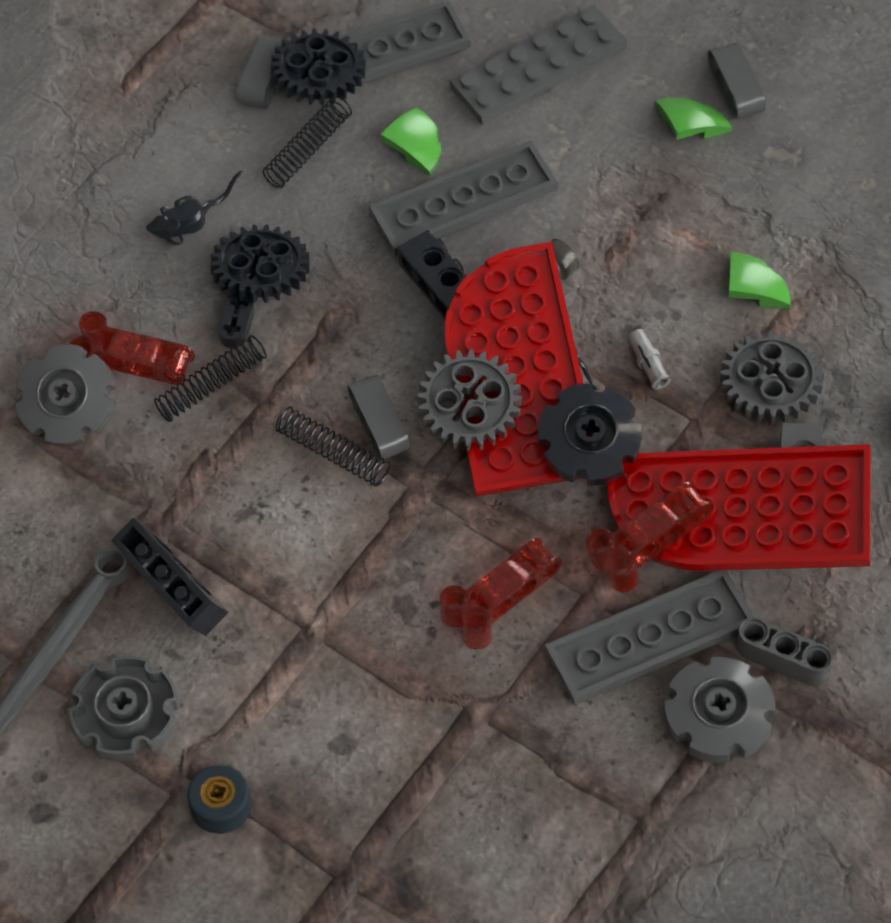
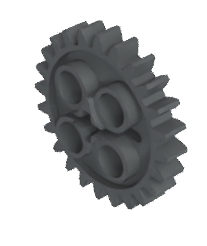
(771, 377)
(444, 386)

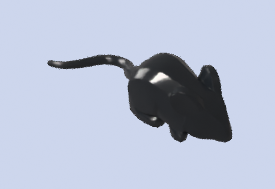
(185, 216)

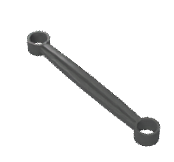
(61, 636)

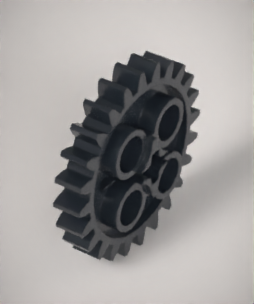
(318, 66)
(276, 271)

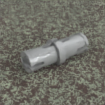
(648, 359)

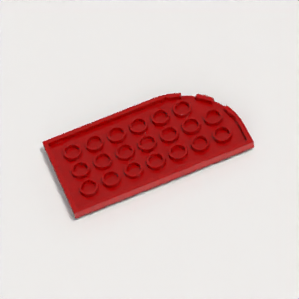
(520, 314)
(768, 505)

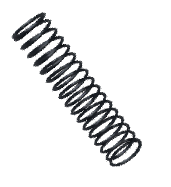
(306, 142)
(194, 401)
(335, 449)

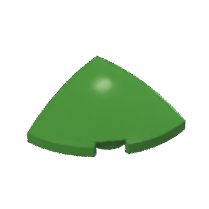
(691, 117)
(416, 138)
(756, 280)

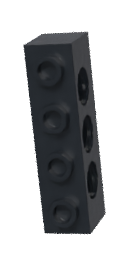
(432, 269)
(169, 576)

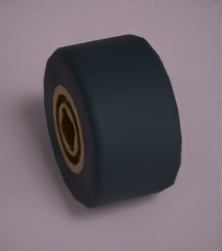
(224, 811)

